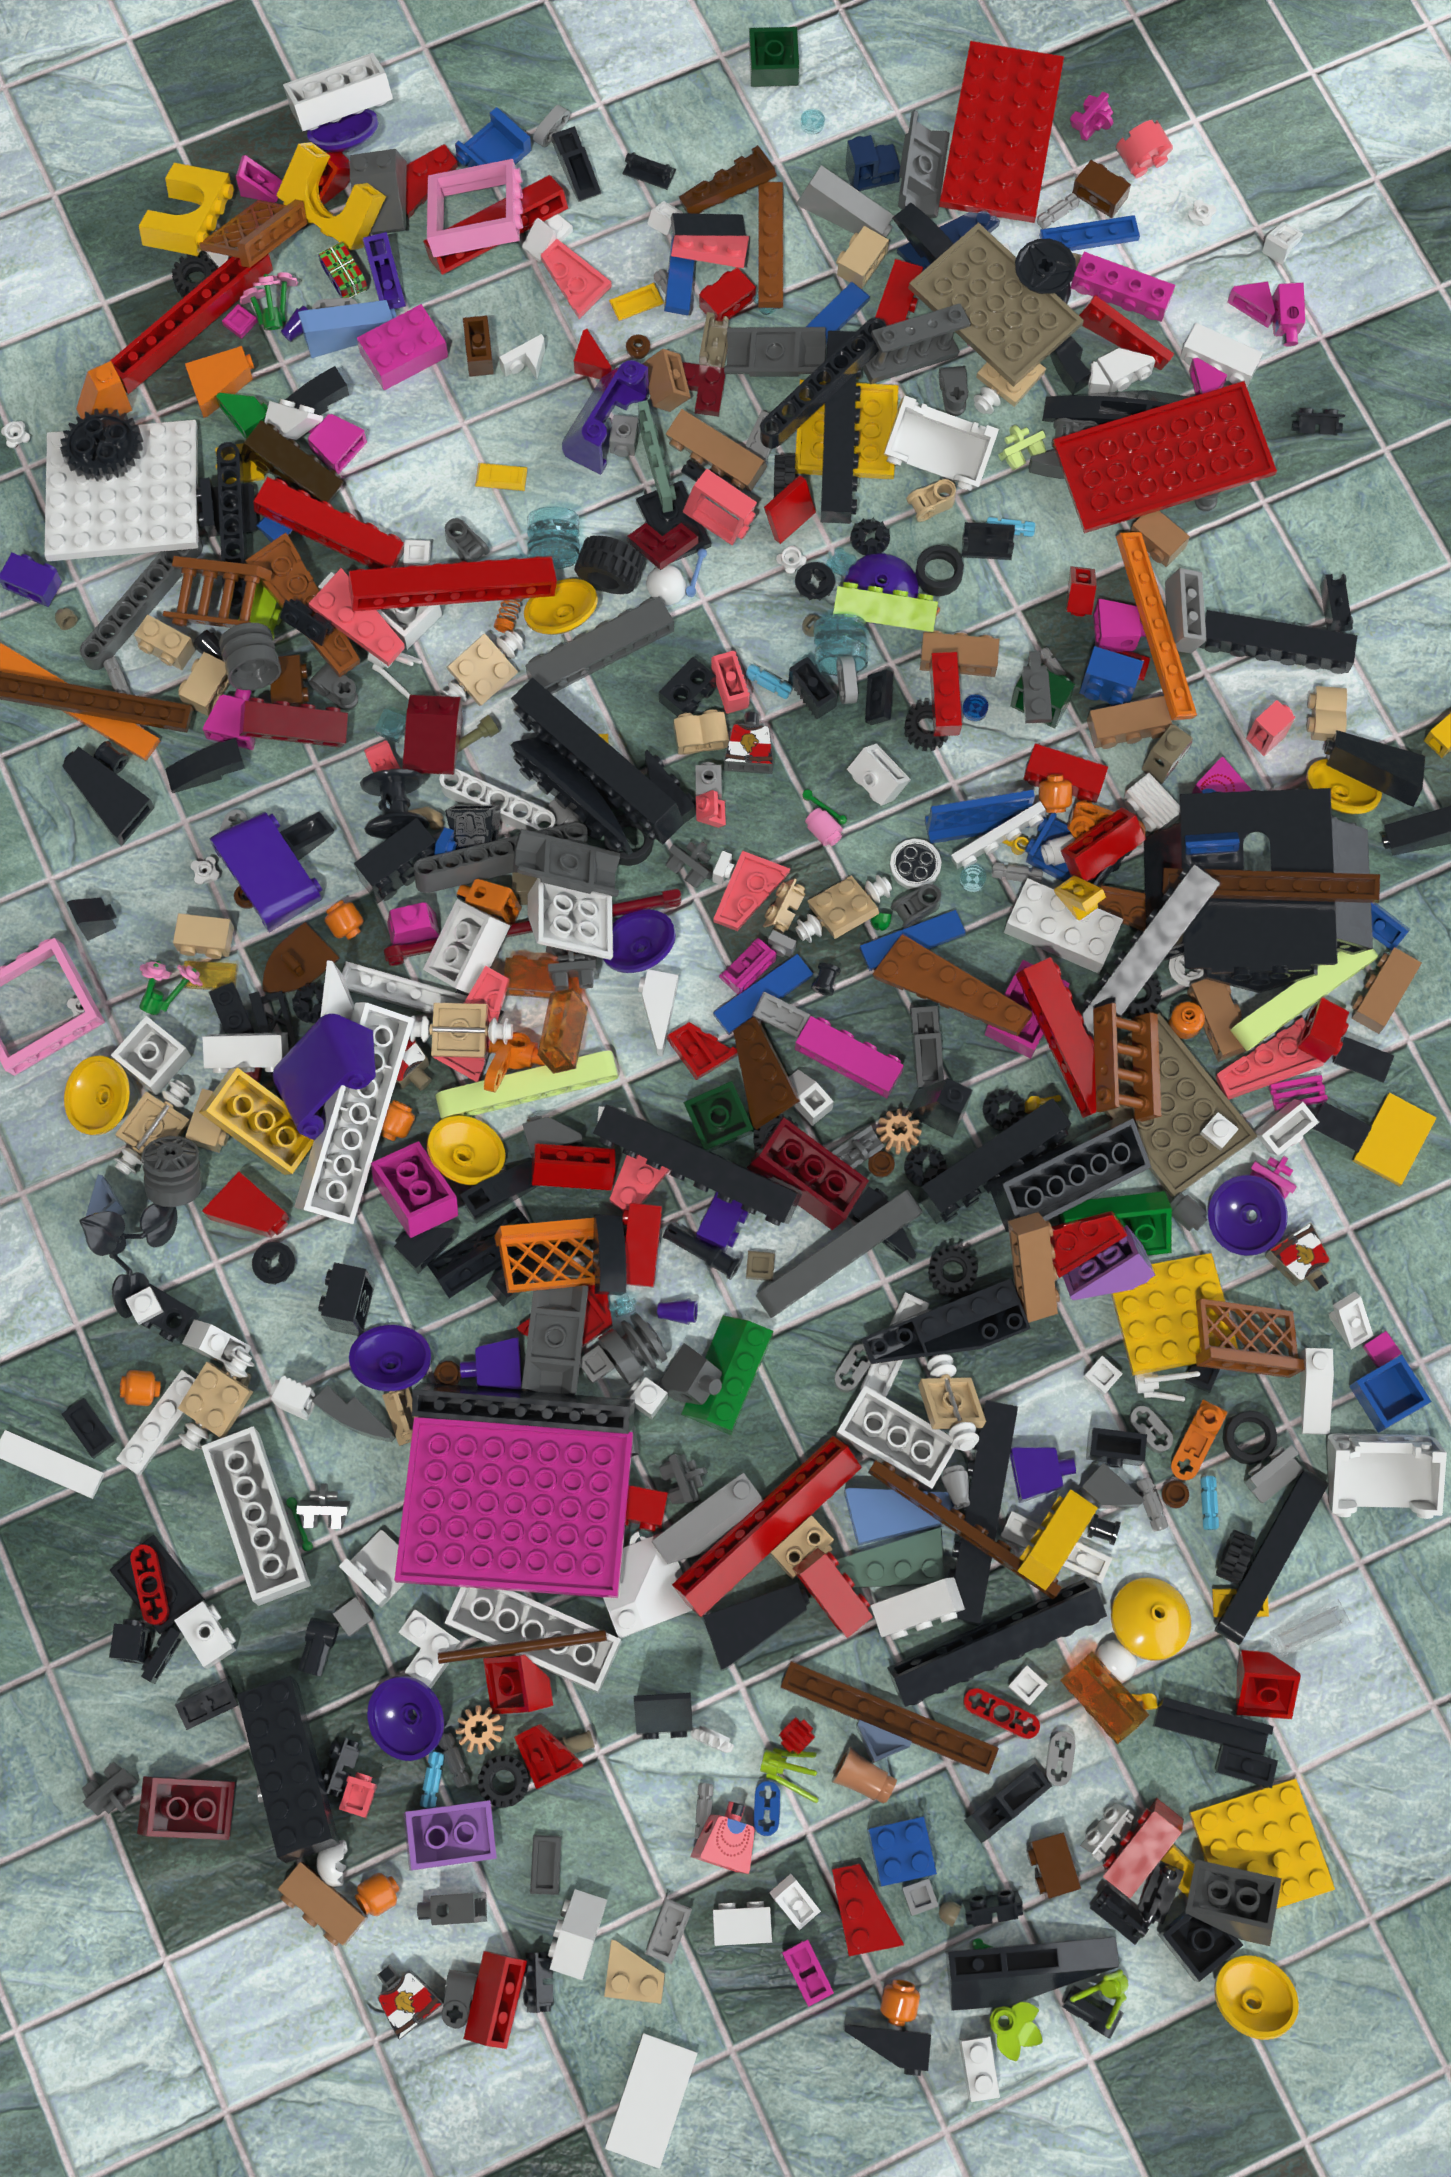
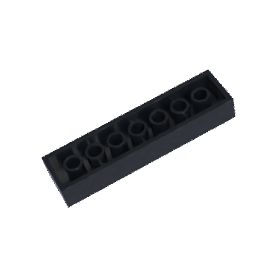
(597, 762)

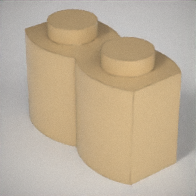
(1328, 712)
(700, 732)

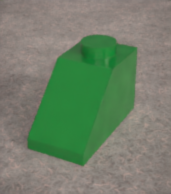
(242, 411)

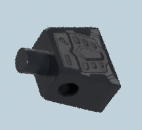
(473, 824)

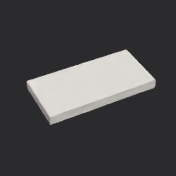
(651, 2100)

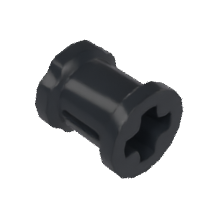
(111, 757)
(825, 979)
(1103, 1529)

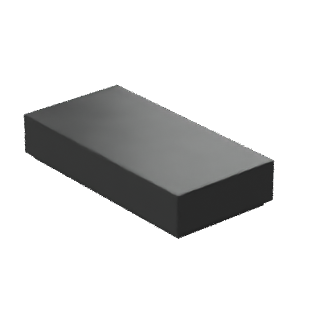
(545, 1865)

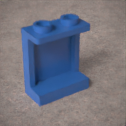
(494, 143)
(1049, 829)

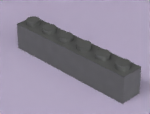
(601, 646)

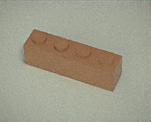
(716, 450)
(1034, 1266)

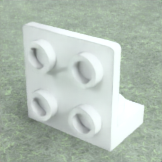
(375, 1568)

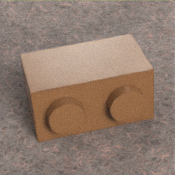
(667, 380)
(1161, 537)

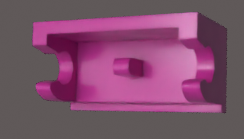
(748, 966)

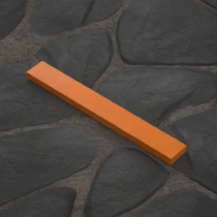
(1156, 626)
(124, 734)

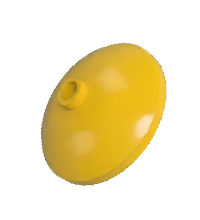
(565, 611)
(1347, 793)
(96, 1095)
(465, 1149)
(1140, 1629)
(1265, 1989)

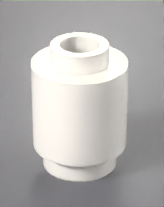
(1052, 849)

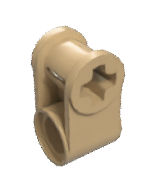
(929, 503)

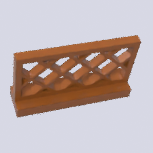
(256, 231)
(1243, 1360)

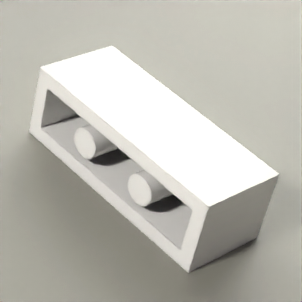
(1222, 353)
(244, 1051)
(918, 1608)

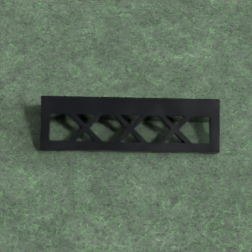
(262, 1018)
(483, 1258)
(1212, 1726)

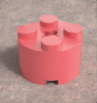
(1145, 148)

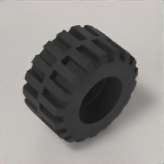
(609, 564)

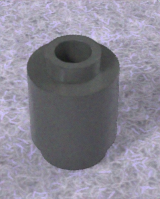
(1188, 1212)

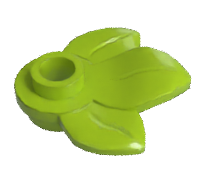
(1018, 2032)

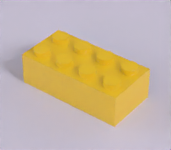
(257, 1121)

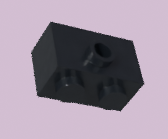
(1116, 1447)

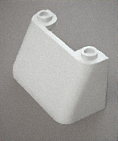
(940, 443)
(1386, 1473)

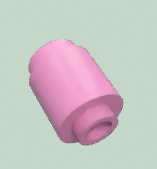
(824, 827)

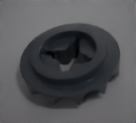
(871, 546)
(820, 572)
(302, 1008)
(991, 1109)
(918, 1155)
(270, 1251)

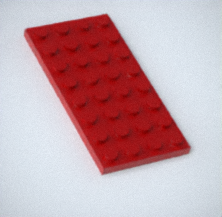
(1002, 131)
(1164, 457)

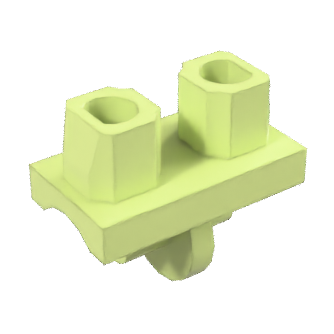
(1013, 453)

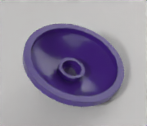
(346, 133)
(887, 567)
(641, 941)
(1230, 1215)
(389, 1358)
(395, 1725)

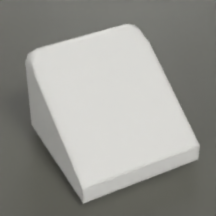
(661, 217)
(1098, 382)

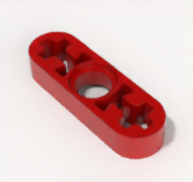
(137, 1566)
(1017, 1729)

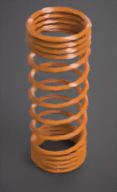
(503, 624)

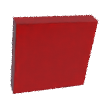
(790, 509)

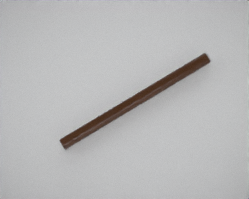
(522, 1646)

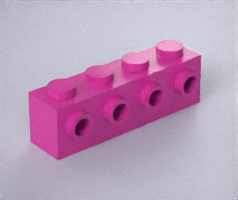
(1122, 286)
(848, 1056)

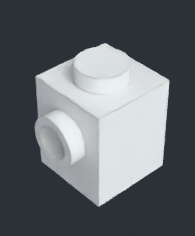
(648, 1397)

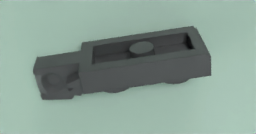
(1036, 691)

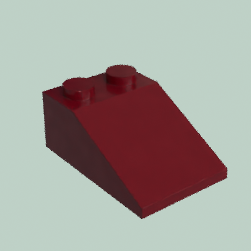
(432, 734)
(185, 1808)

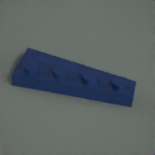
(954, 231)

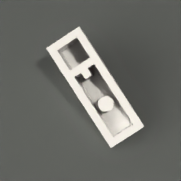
(658, 999)
(1316, 1390)

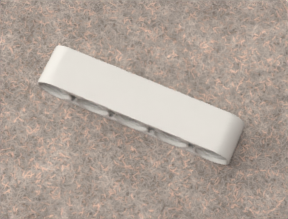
(490, 794)

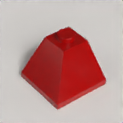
(516, 1685)
(1265, 1686)

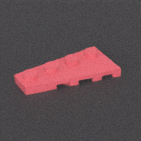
(363, 627)
(488, 990)
(1268, 1064)

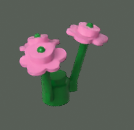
(271, 318)
(153, 999)

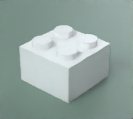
(411, 622)
(151, 1055)

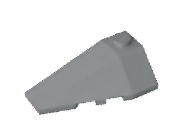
(709, 1521)

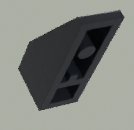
(869, 1203)
(900, 2047)

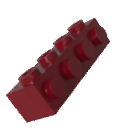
(292, 723)

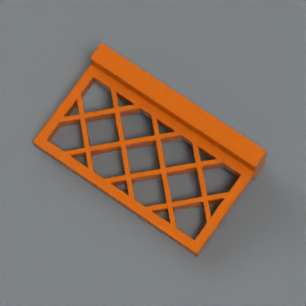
(545, 1234)

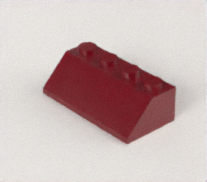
(804, 1165)

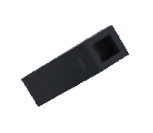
(670, 785)
(498, 1191)

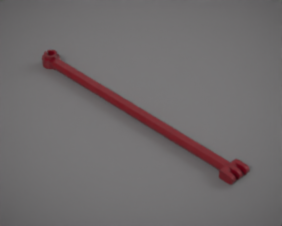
(671, 898)

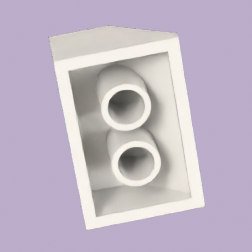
(465, 946)

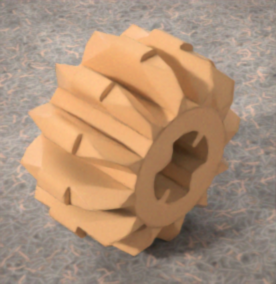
(903, 1139)
(473, 1723)

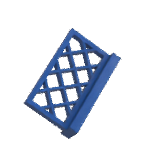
(974, 816)

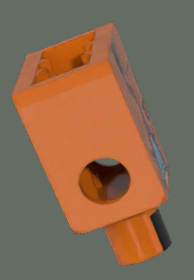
(491, 899)

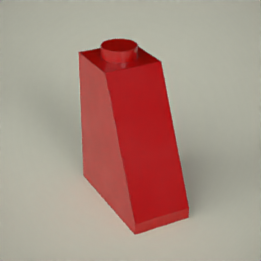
(246, 1208)

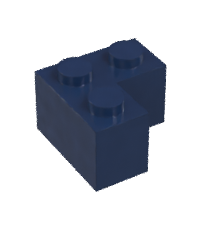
(871, 165)

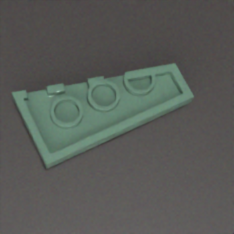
(655, 457)
(898, 1563)

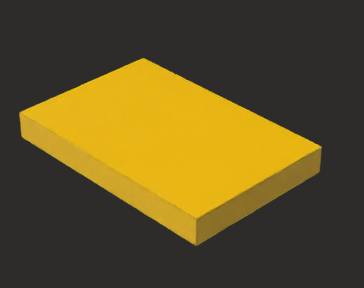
(1394, 1139)

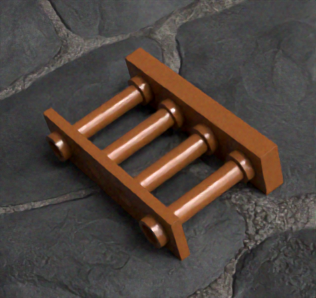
(211, 570)
(1145, 1062)

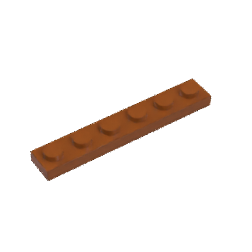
(770, 245)

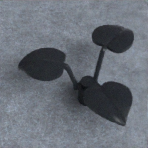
(106, 1236)

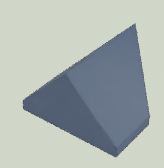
(104, 1198)
(879, 1742)

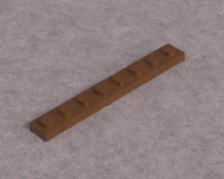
(95, 702)
(1288, 885)
(954, 1521)
(890, 1718)

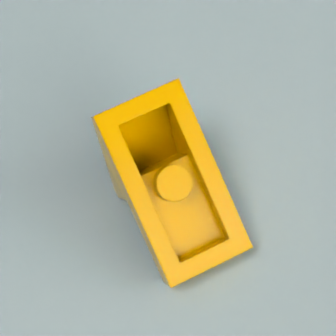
(1079, 896)

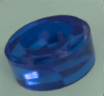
(975, 707)

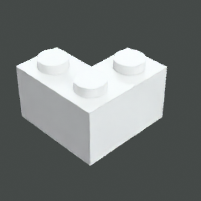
(431, 1641)
(576, 1934)

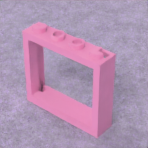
(481, 234)
(66, 1033)

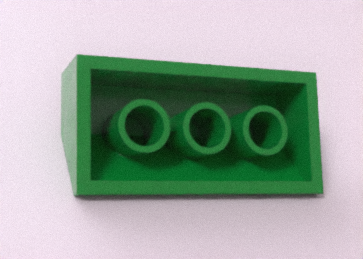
(1145, 1214)
(738, 1354)

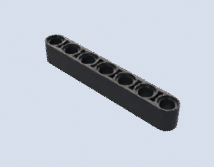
(820, 393)
(232, 516)
(1271, 1557)

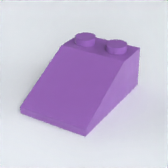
(1112, 1270)
(449, 1835)

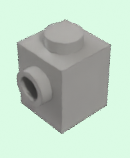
(624, 435)
(708, 778)

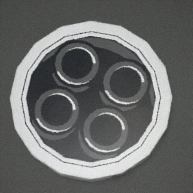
(915, 863)

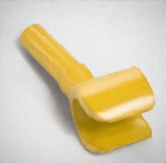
(1013, 844)
(1034, 1102)
(1148, 1700)

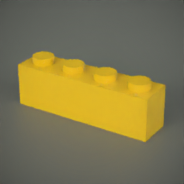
(1057, 1539)

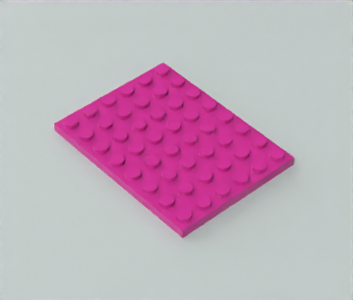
(514, 1508)

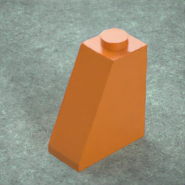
(219, 374)
(101, 391)

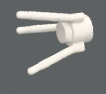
(403, 658)
(1147, 1382)

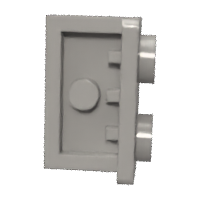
(1269, 1479)

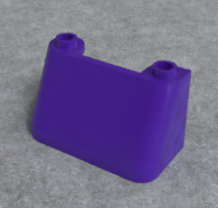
(618, 388)
(266, 870)
(321, 1062)

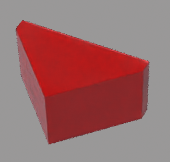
(589, 358)

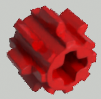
(797, 1735)

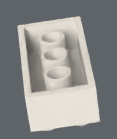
(338, 92)
(1049, 925)
(896, 1436)

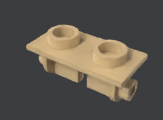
(788, 896)
(400, 1413)

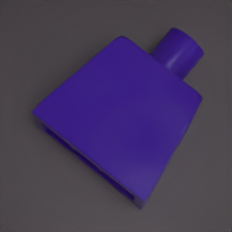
(496, 1365)
(1038, 1471)

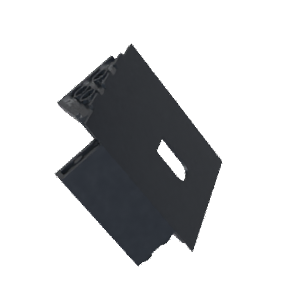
(1257, 940)

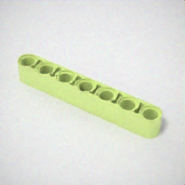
(1299, 998)
(527, 1086)

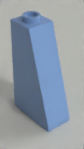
(339, 326)
(886, 1514)

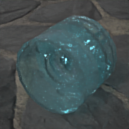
(554, 534)
(840, 636)

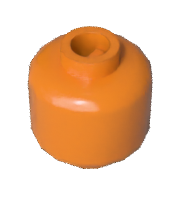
(1055, 793)
(344, 920)
(1187, 1020)
(397, 1121)
(139, 1387)
(377, 1894)
(900, 2002)

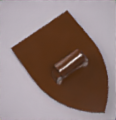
(297, 961)

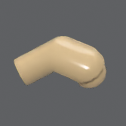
(433, 816)

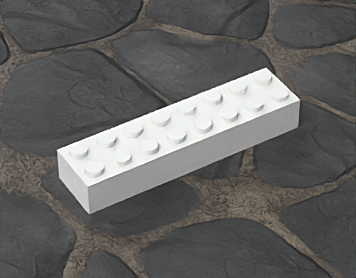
(354, 1123)

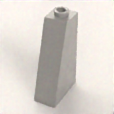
(843, 204)

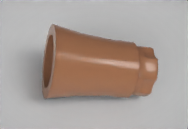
(863, 1777)

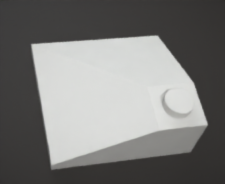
(571, 919)
(336, 993)
(645, 1590)

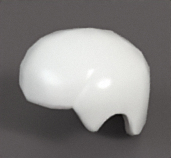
(666, 584)
(1117, 1659)
(329, 1864)

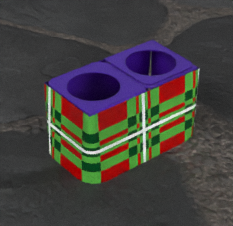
(342, 271)

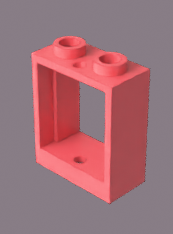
(714, 517)

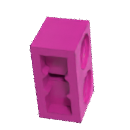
(807, 1972)

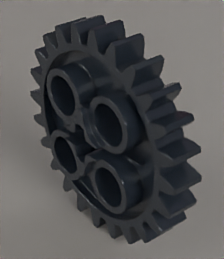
(101, 444)

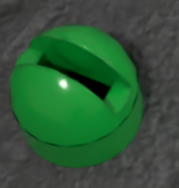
(881, 921)

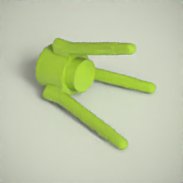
(775, 1763)
(1112, 1987)

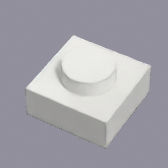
(416, 553)
(723, 869)
(1219, 1131)
(144, 1305)
(1102, 1375)
(1027, 1685)

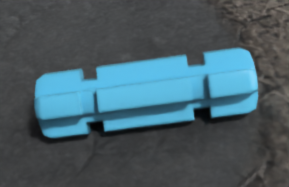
(1026, 528)
(768, 681)
(1209, 1503)
(432, 1780)

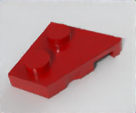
(699, 1050)
(545, 1756)

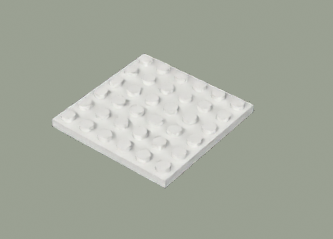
(132, 514)

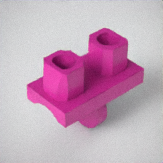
(1097, 116)
(1282, 1184)

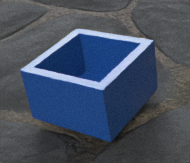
(1110, 677)
(1390, 1393)
(901, 1851)

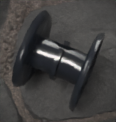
(1046, 267)
(392, 787)

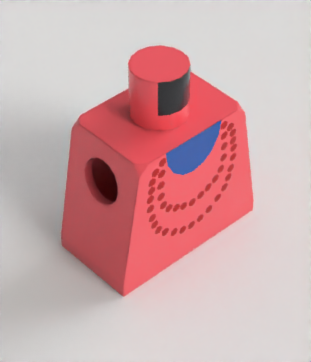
(726, 1841)

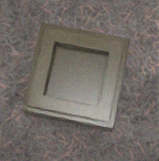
(760, 1266)

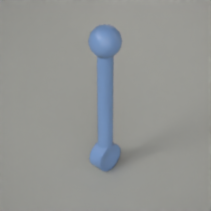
(690, 590)

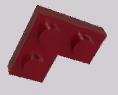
(709, 383)
(662, 549)

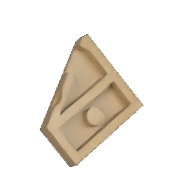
(632, 1977)

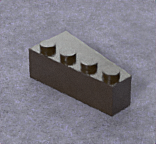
(289, 463)

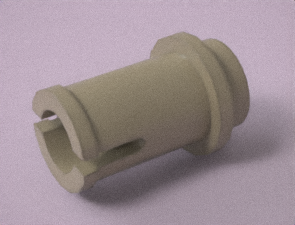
(578, 1742)

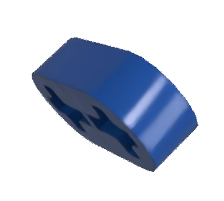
(774, 1808)

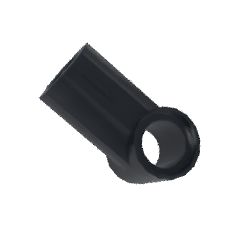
(319, 1639)
(1092, 2012)

